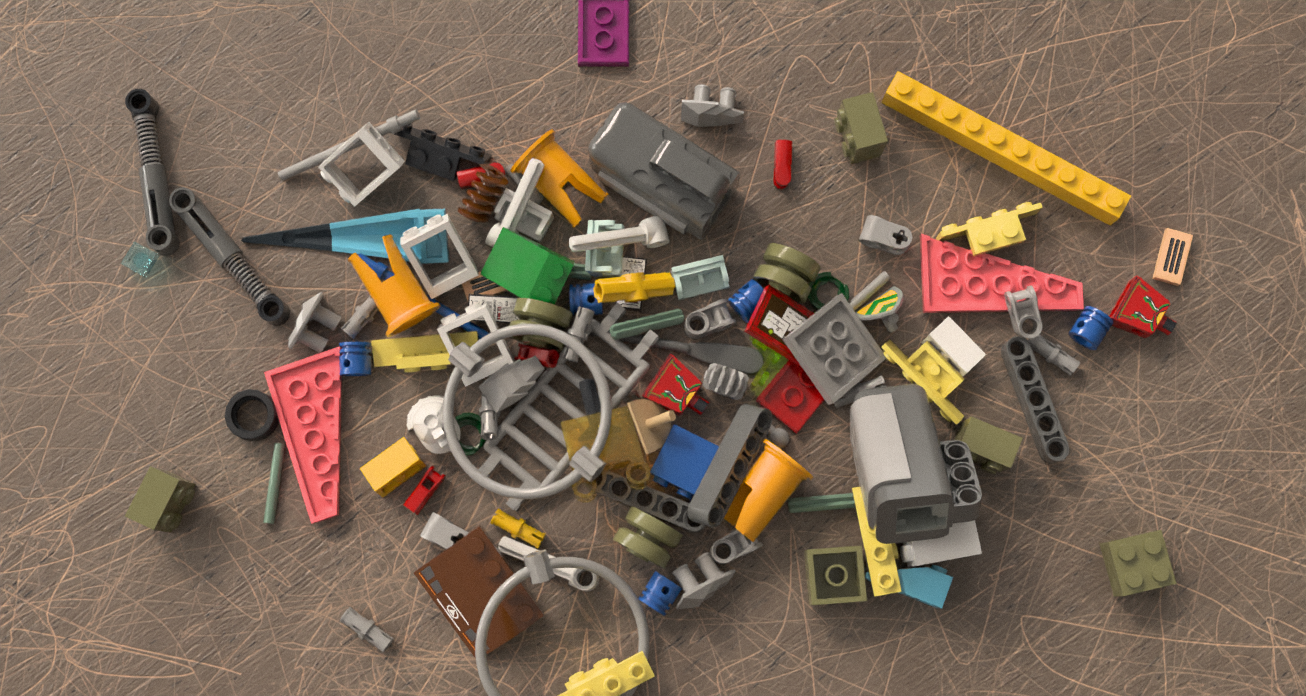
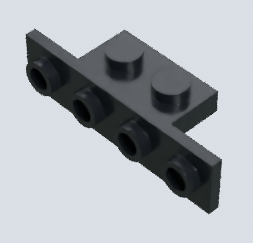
(439, 154)

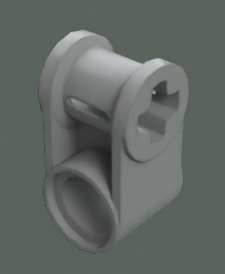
(883, 234)
(1024, 310)
(713, 317)
(442, 531)
(737, 546)

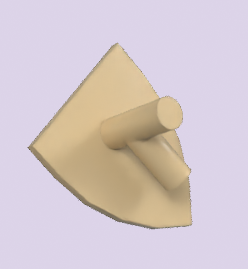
(651, 422)

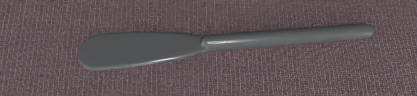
(733, 356)

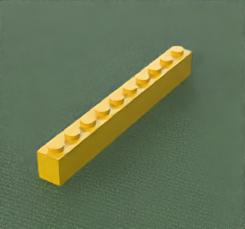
(1005, 149)

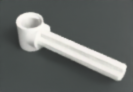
(519, 201)
(650, 232)
(519, 550)

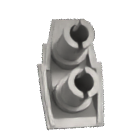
(706, 113)
(312, 310)
(511, 382)
(695, 592)

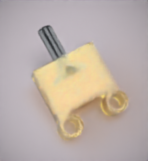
(621, 447)

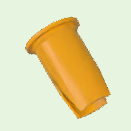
(557, 172)
(400, 296)
(765, 490)

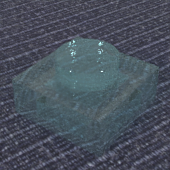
(140, 259)

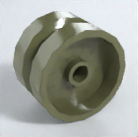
(787, 271)
(543, 313)
(647, 538)

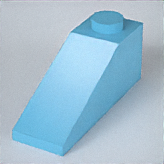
(924, 584)

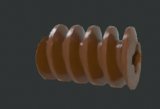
(485, 196)

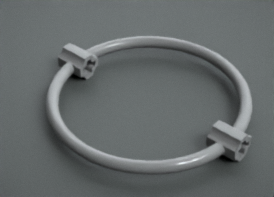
(585, 461)
(539, 570)

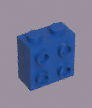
(683, 461)

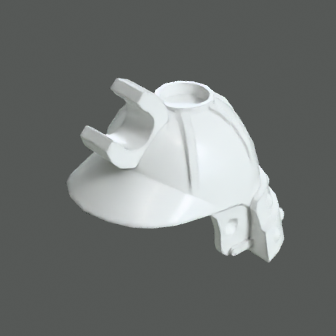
(427, 422)

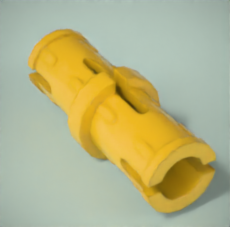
(518, 528)

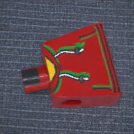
(1141, 310)
(676, 388)

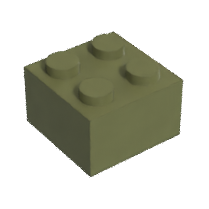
(861, 128)
(989, 445)
(160, 500)
(1137, 563)
(835, 575)

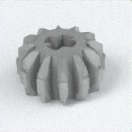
(725, 381)

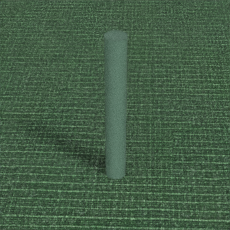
(274, 483)

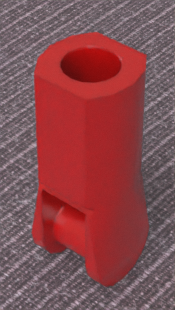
(782, 163)
(466, 176)
(547, 357)
(421, 494)

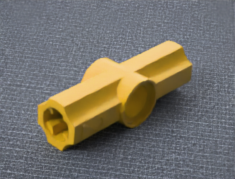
(634, 287)

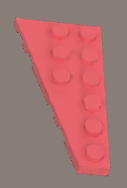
(968, 283)
(310, 418)

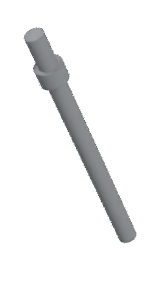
(393, 125)

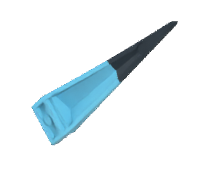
(364, 236)

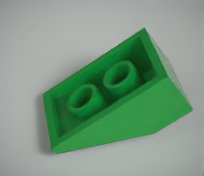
(526, 267)

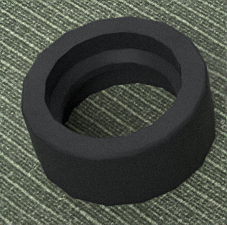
(233, 407)

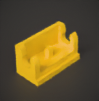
(392, 467)

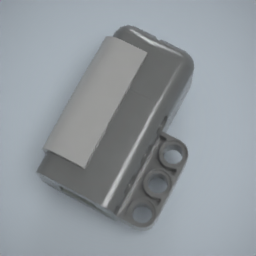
(661, 170)
(905, 475)

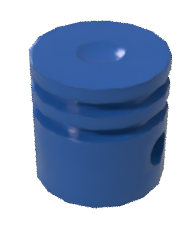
(579, 297)
(746, 300)
(1090, 328)
(355, 359)
(660, 599)

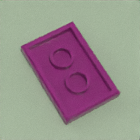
(603, 33)

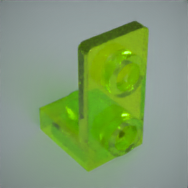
(773, 357)

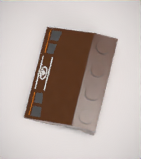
(465, 580)

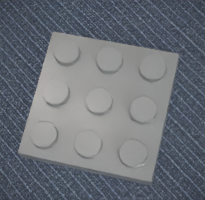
(834, 348)

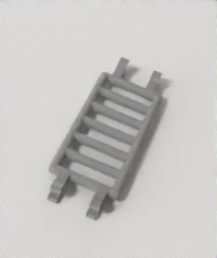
(524, 406)

